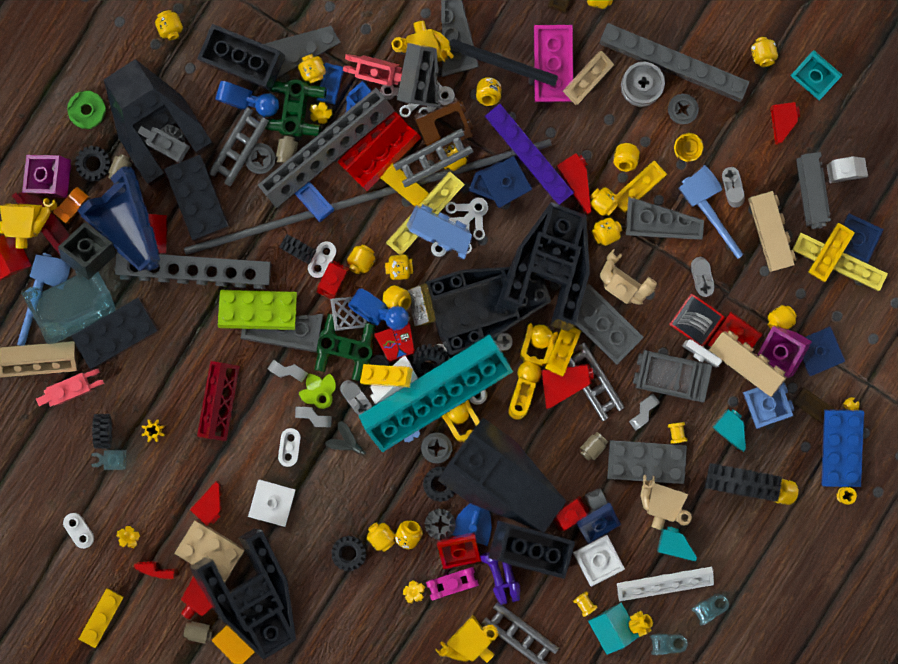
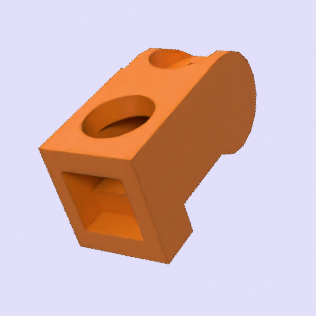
(69, 207)

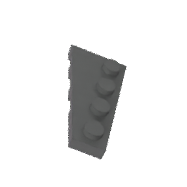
(456, 27)
(657, 221)

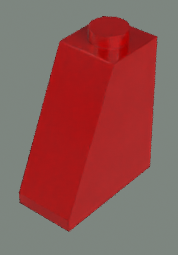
(561, 387)

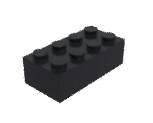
(241, 57)
(197, 198)
(115, 333)
(531, 549)

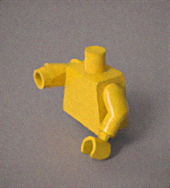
(427, 38)
(24, 220)
(470, 642)

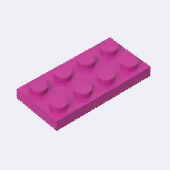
(554, 55)

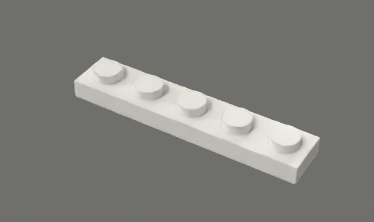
(665, 584)

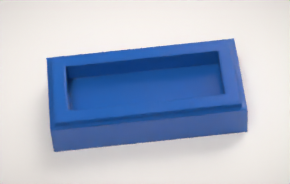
(332, 82)
(314, 201)

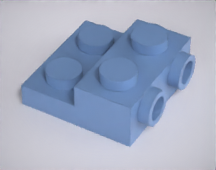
(766, 408)

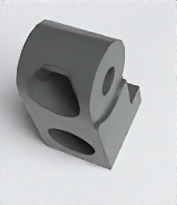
(596, 499)

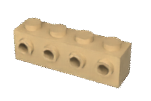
(771, 231)
(38, 359)
(747, 363)

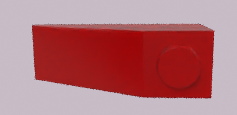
(575, 176)

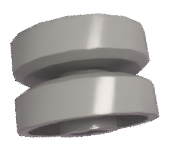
(646, 73)

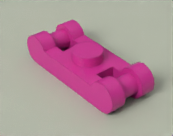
(452, 583)

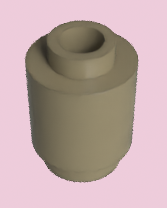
(286, 149)
(118, 162)
(593, 446)
(198, 632)

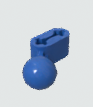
(240, 97)
(375, 310)

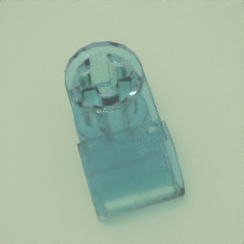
(709, 609)
(666, 644)

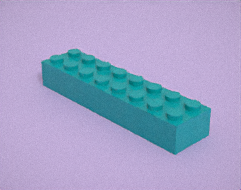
(435, 393)

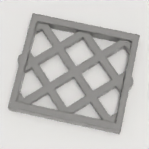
(336, 314)

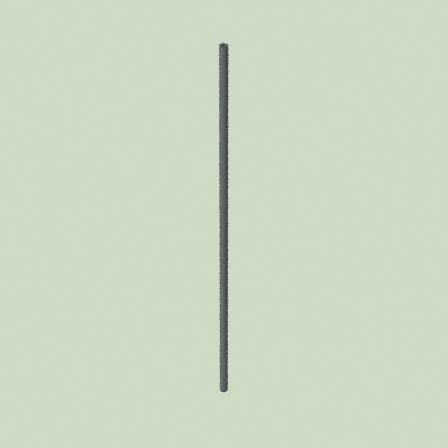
(352, 201)

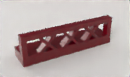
(53, 228)
(214, 400)

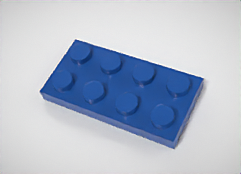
(842, 448)

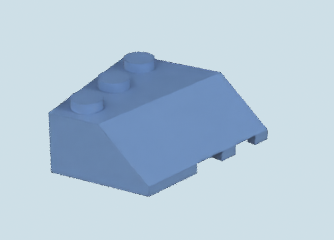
(440, 228)

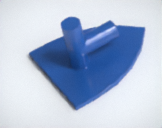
(474, 520)

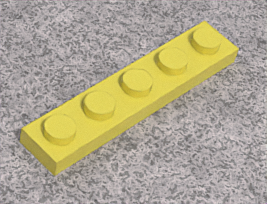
(437, 200)
(846, 264)

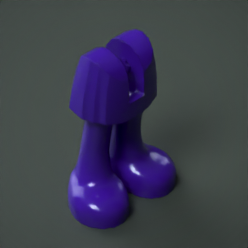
(500, 585)

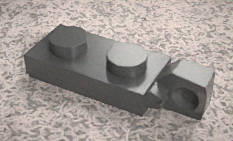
(164, 143)

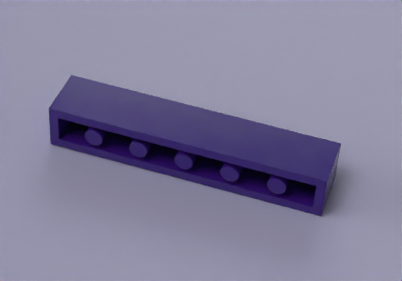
(528, 154)

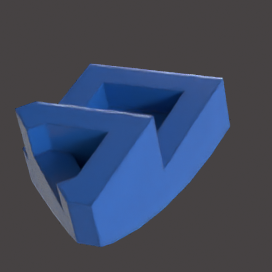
(357, 94)

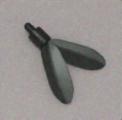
(348, 443)

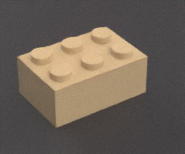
(205, 542)

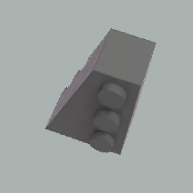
(419, 77)

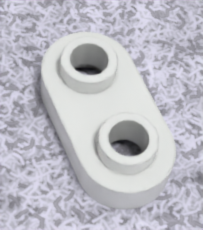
(321, 259)
(289, 447)
(78, 530)

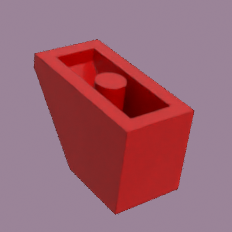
(783, 120)
(209, 505)

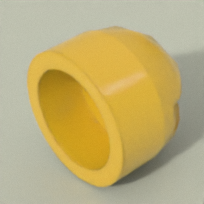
(850, 405)

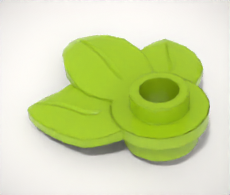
(316, 388)

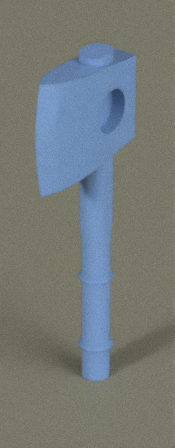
(696, 191)
(48, 271)

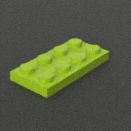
(257, 309)

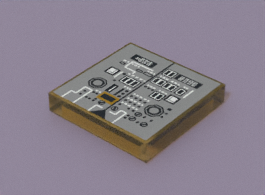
(421, 305)

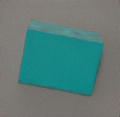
(816, 75)
(613, 629)

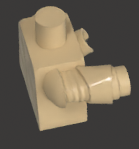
(623, 285)
(664, 504)

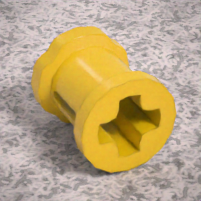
(677, 432)
(852, 497)
(585, 604)

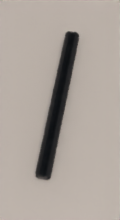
(503, 62)

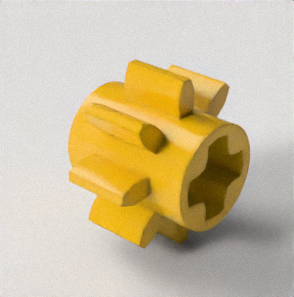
(158, 428)
(640, 623)

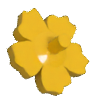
(320, 112)
(128, 537)
(414, 592)

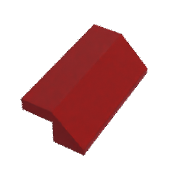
(378, 150)

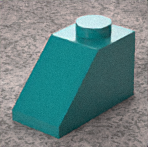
(731, 428)
(675, 544)

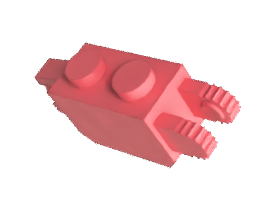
(374, 70)
(69, 389)

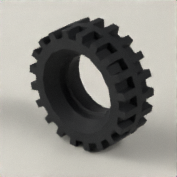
(743, 482)

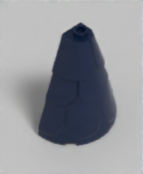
(124, 220)

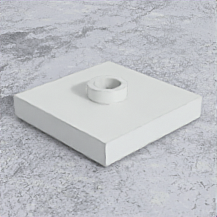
(701, 353)
(271, 503)
(599, 560)

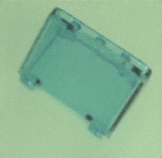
(69, 306)

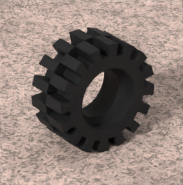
(85, 155)
(297, 249)
(428, 353)
(102, 431)
(429, 489)
(360, 553)

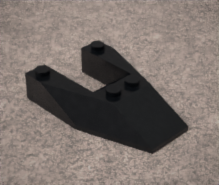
(145, 100)
(557, 252)
(258, 608)

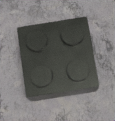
(86, 251)

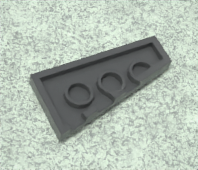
(304, 44)
(303, 337)

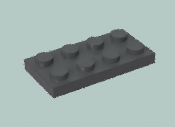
(606, 326)
(637, 459)

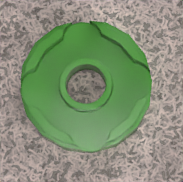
(75, 109)

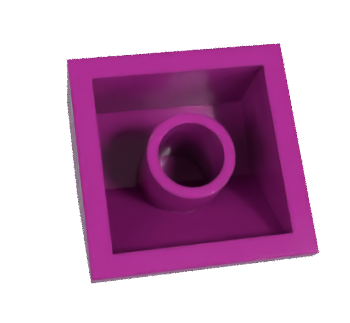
(46, 175)
(785, 349)

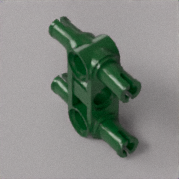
(295, 108)
(345, 347)

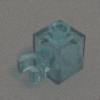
(112, 459)

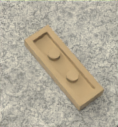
(588, 77)

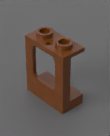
(428, 128)

